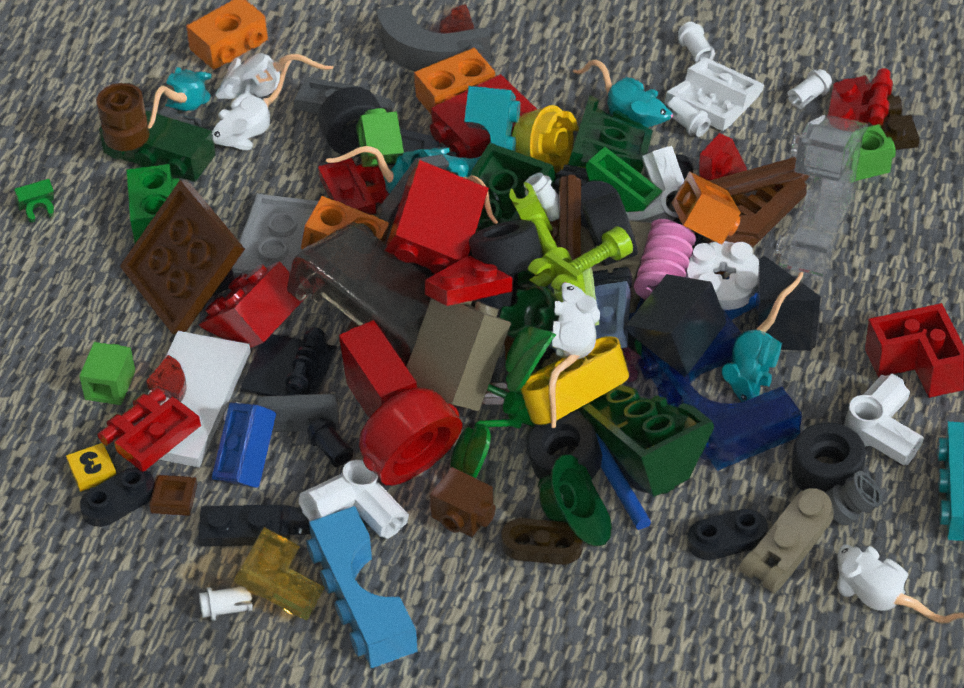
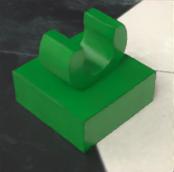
(35, 195)

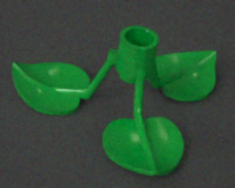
(520, 362)

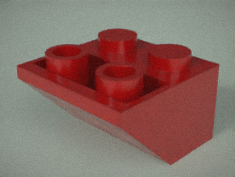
(253, 306)

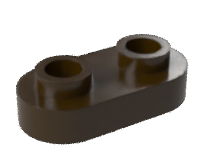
(542, 540)

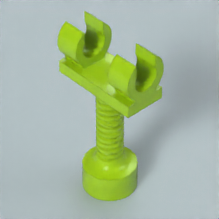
(531, 210)
(614, 244)

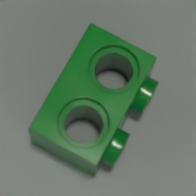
(147, 192)

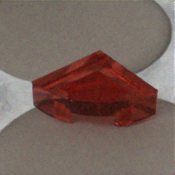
(457, 21)
(169, 378)

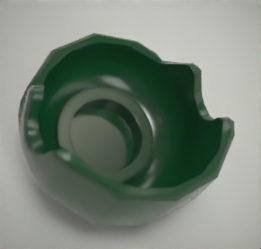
(533, 309)

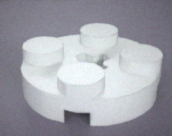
(732, 258)

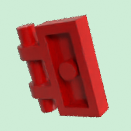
(862, 100)
(347, 185)
(156, 434)

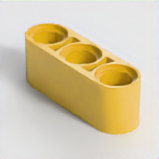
(577, 384)

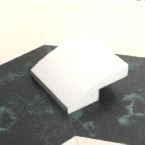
(716, 91)

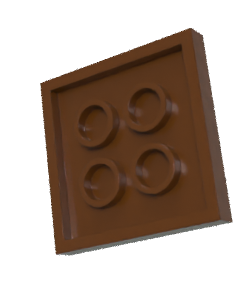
(181, 257)

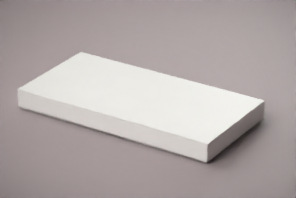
(211, 375)

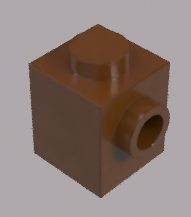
(462, 503)

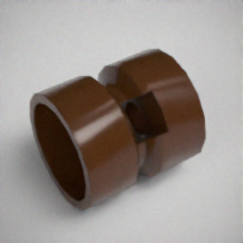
(122, 116)

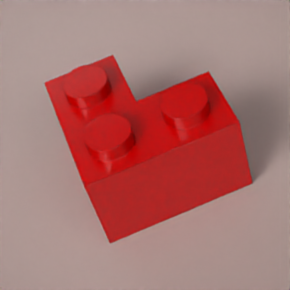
(920, 342)

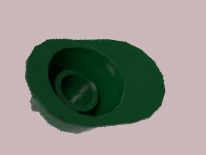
(571, 498)

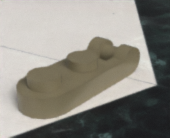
(789, 539)

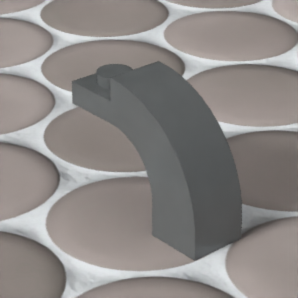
(419, 48)

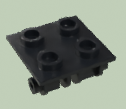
(290, 365)

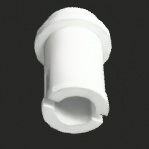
(693, 38)
(816, 84)
(694, 121)
(546, 194)
(224, 601)

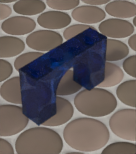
(739, 428)

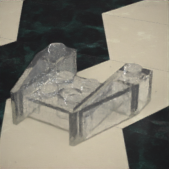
(829, 155)

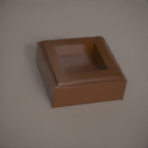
(173, 495)

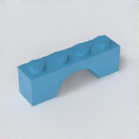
(378, 623)

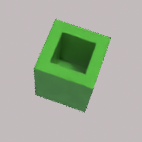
(107, 373)

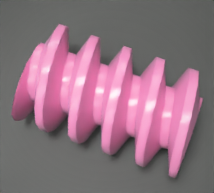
(664, 253)

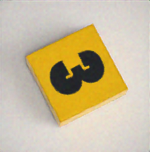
(91, 466)

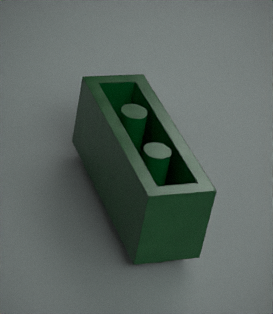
(171, 142)

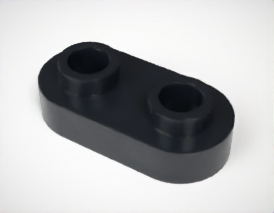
(118, 495)
(728, 534)

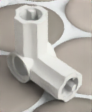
(665, 174)
(872, 419)
(357, 488)

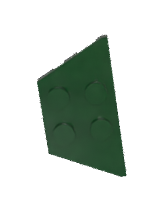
(616, 132)

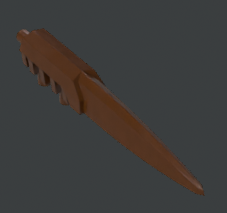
(765, 210)

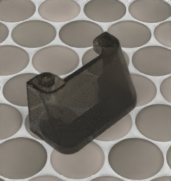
(364, 283)

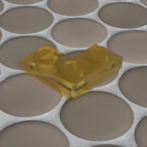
(269, 576)

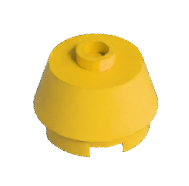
(546, 135)

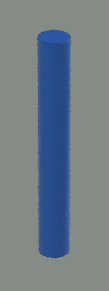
(623, 488)

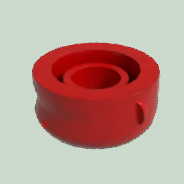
(408, 435)

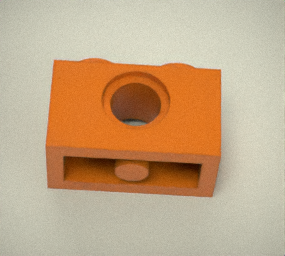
(227, 33)
(706, 208)

